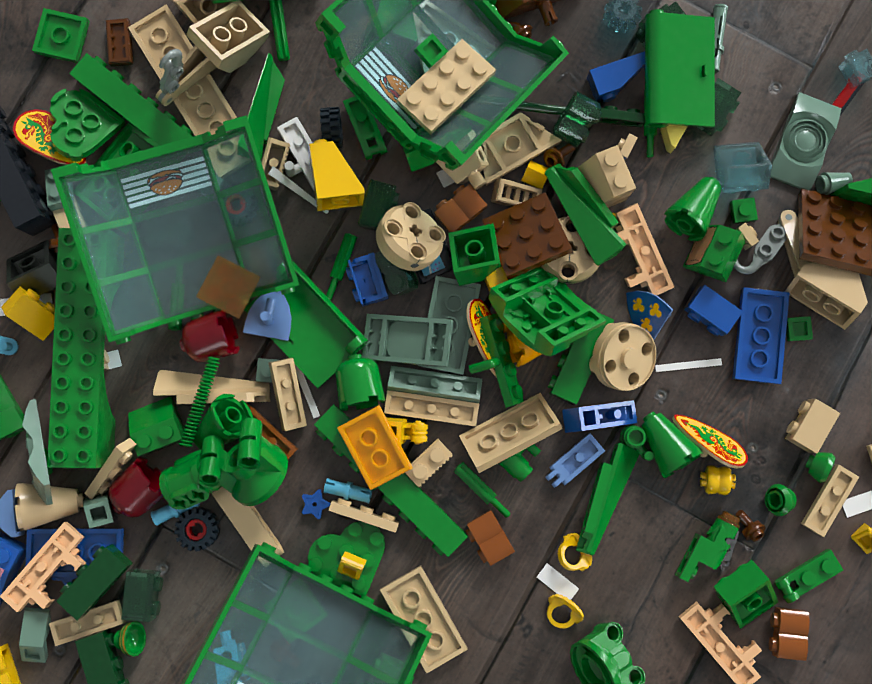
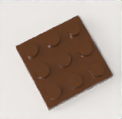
(528, 236)

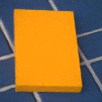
(374, 447)

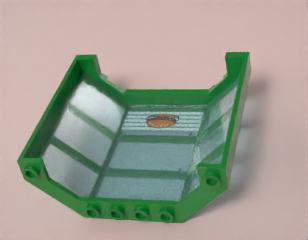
(378, 63)
(161, 219)
(303, 630)

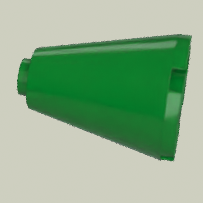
(694, 209)
(223, 419)
(669, 444)

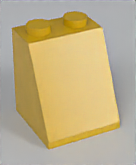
(333, 178)

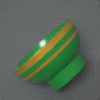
(131, 639)

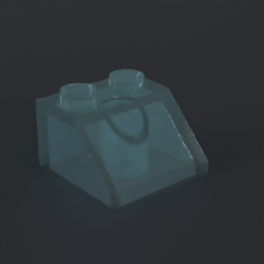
(742, 167)

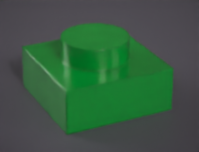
(430, 50)
(743, 210)
(799, 329)

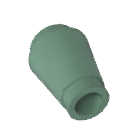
(831, 181)

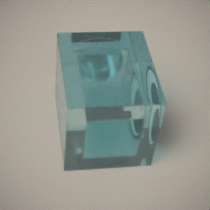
(857, 68)

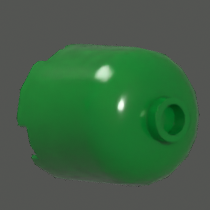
(359, 383)

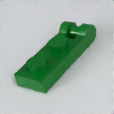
(364, 127)
(809, 575)

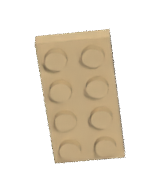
(446, 86)
(510, 432)
(416, 598)

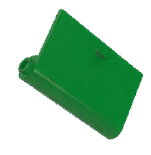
(679, 70)
(319, 332)

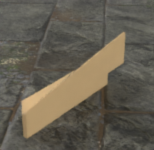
(186, 384)

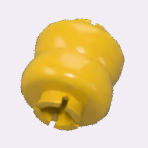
(717, 480)

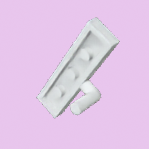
(296, 136)

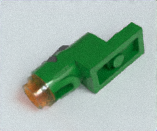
(710, 550)

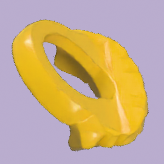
(585, 559)
(558, 600)

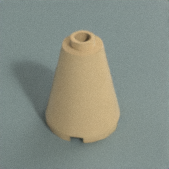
(33, 511)

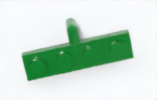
(500, 360)

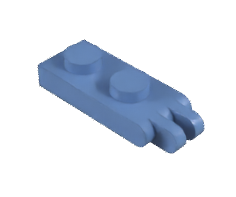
(575, 460)

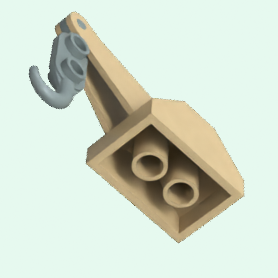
(226, 40)
(823, 288)

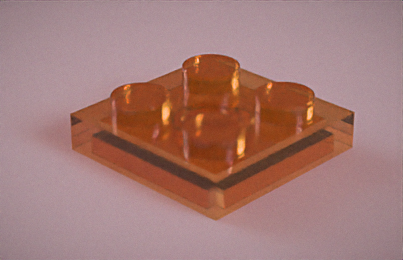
(228, 287)

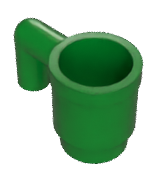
(635, 438)
(517, 465)

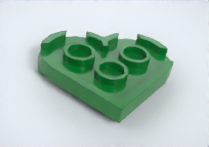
(81, 123)
(358, 539)

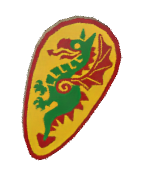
(34, 132)
(475, 310)
(712, 442)

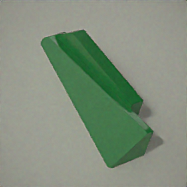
(265, 103)
(587, 212)
(605, 495)

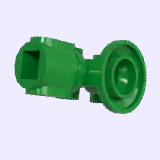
(248, 471)

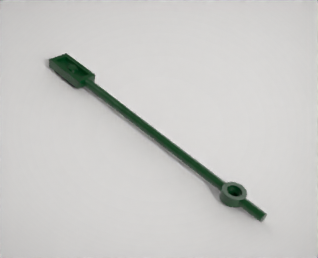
(609, 115)

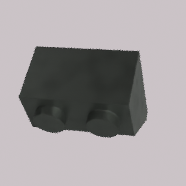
(33, 269)

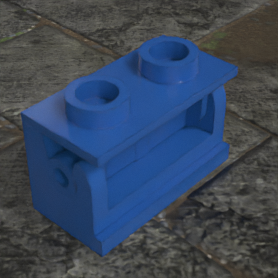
(367, 280)
(713, 311)

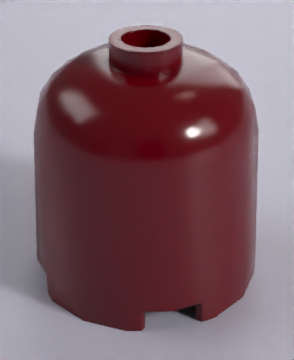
(209, 337)
(136, 489)

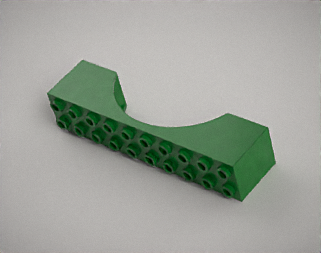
(79, 406)

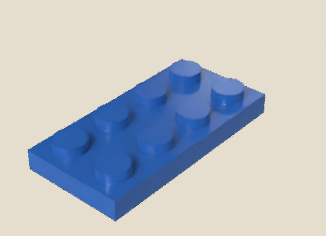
(761, 336)
(92, 541)

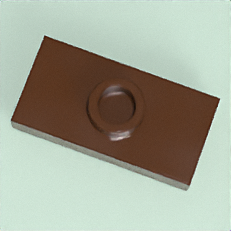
(119, 42)

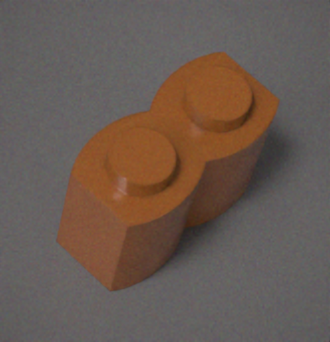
(460, 209)
(490, 538)
(789, 633)

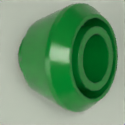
(820, 465)
(780, 499)

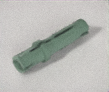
(720, 14)

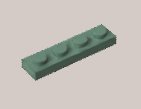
(434, 384)

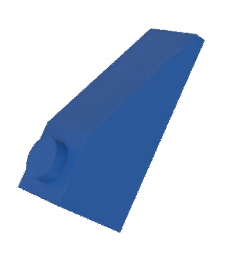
(613, 77)
(599, 416)

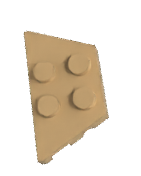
(515, 144)

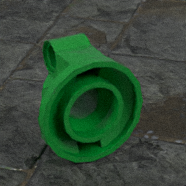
(604, 658)

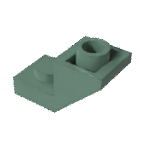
(34, 635)

